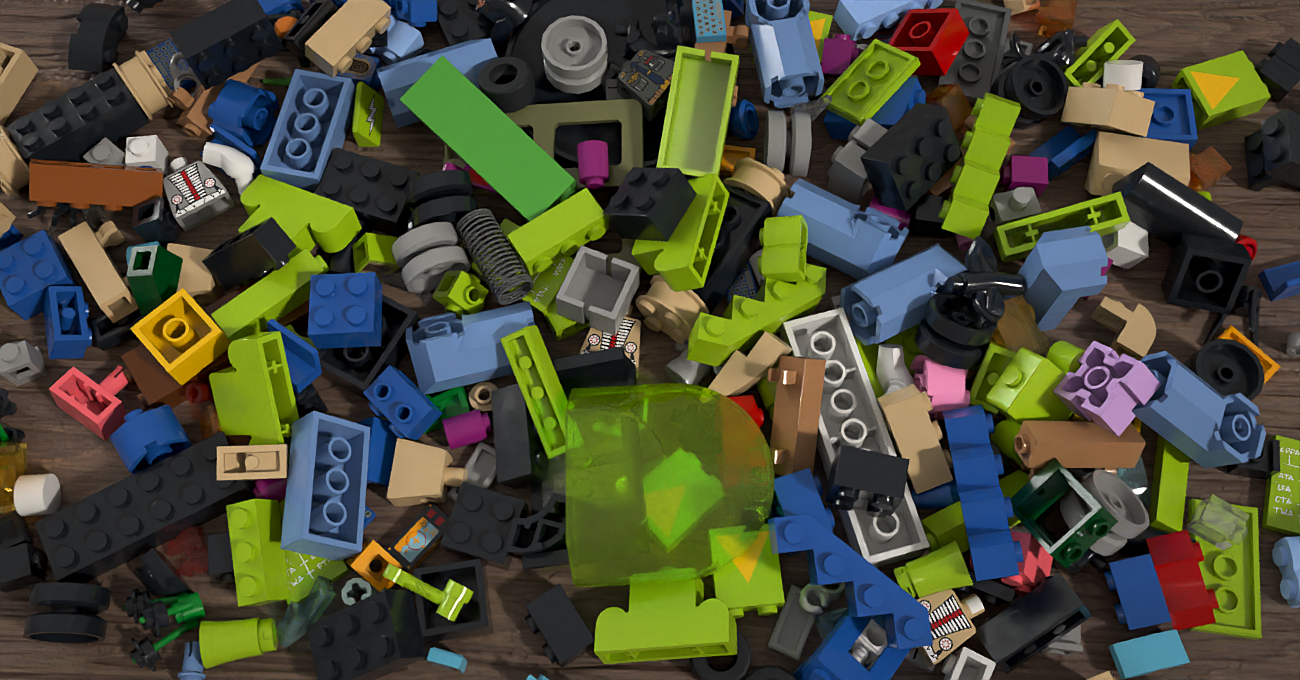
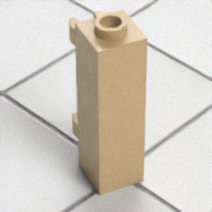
(98, 269)

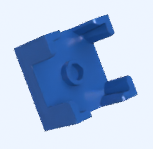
(1172, 115)

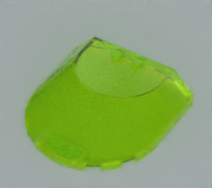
(661, 483)

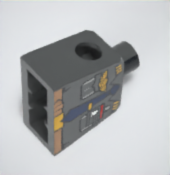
(645, 80)

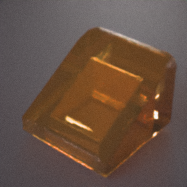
(209, 422)

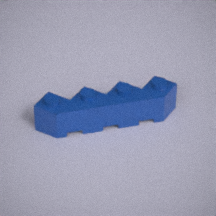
(980, 495)
(866, 587)

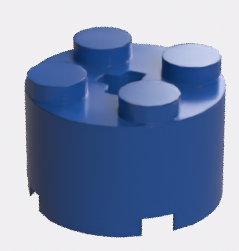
(245, 112)
(149, 438)

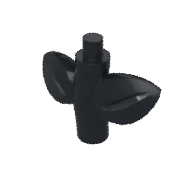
(986, 282)

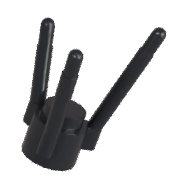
(1246, 305)

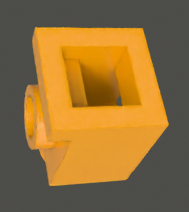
(362, 560)

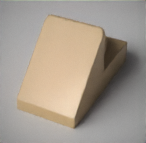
(252, 462)

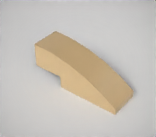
(747, 370)

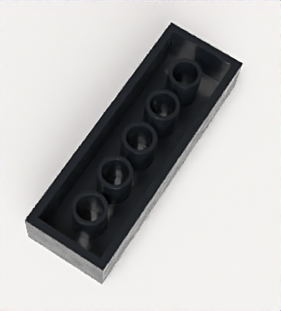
(139, 513)

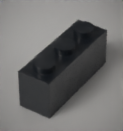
(250, 254)
(518, 447)
(1032, 622)

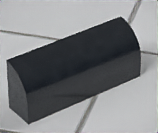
(1172, 208)

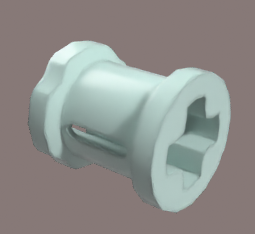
(352, 589)

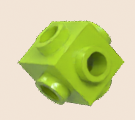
(460, 293)

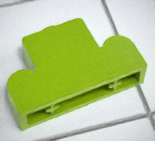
(301, 214)
(1101, 214)
(689, 251)
(257, 391)
(1028, 394)
(665, 624)

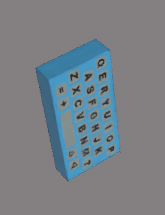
(709, 21)

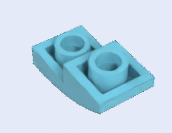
(1148, 654)

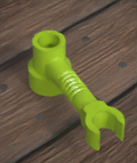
(449, 600)

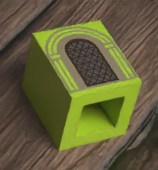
(374, 254)

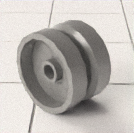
(575, 54)
(791, 144)
(428, 254)
(1118, 500)

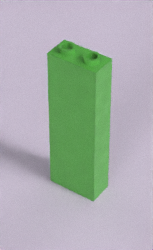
(488, 141)

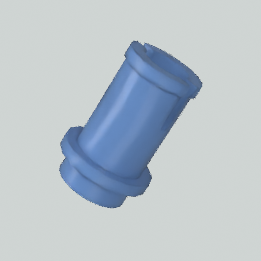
(192, 663)

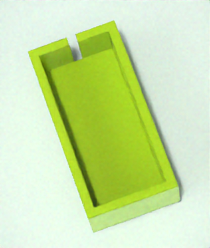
(698, 111)

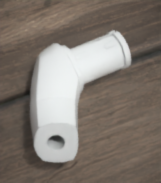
(232, 162)
(891, 369)

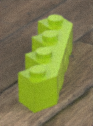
(980, 165)
(746, 319)

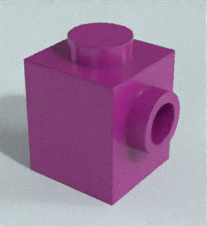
(838, 54)
(1025, 172)

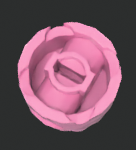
(942, 384)

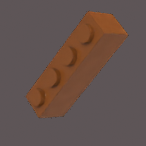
(92, 184)

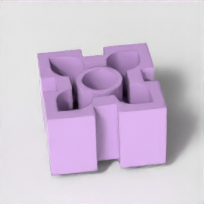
(1107, 387)

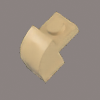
(1134, 328)

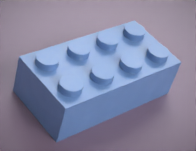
(309, 128)
(326, 487)

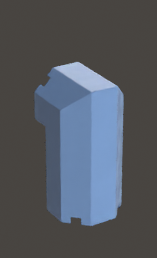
(784, 51)
(399, 77)
(841, 234)
(1061, 271)
(898, 294)
(464, 351)
(1198, 418)

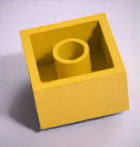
(181, 336)

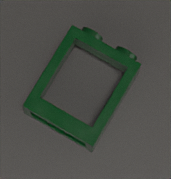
(1054, 482)

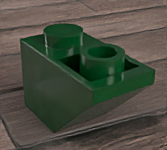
(153, 276)

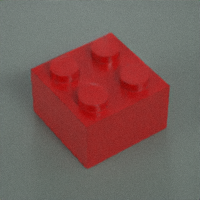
(932, 37)

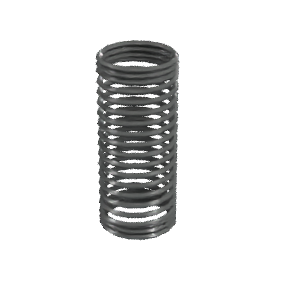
(479, 232)

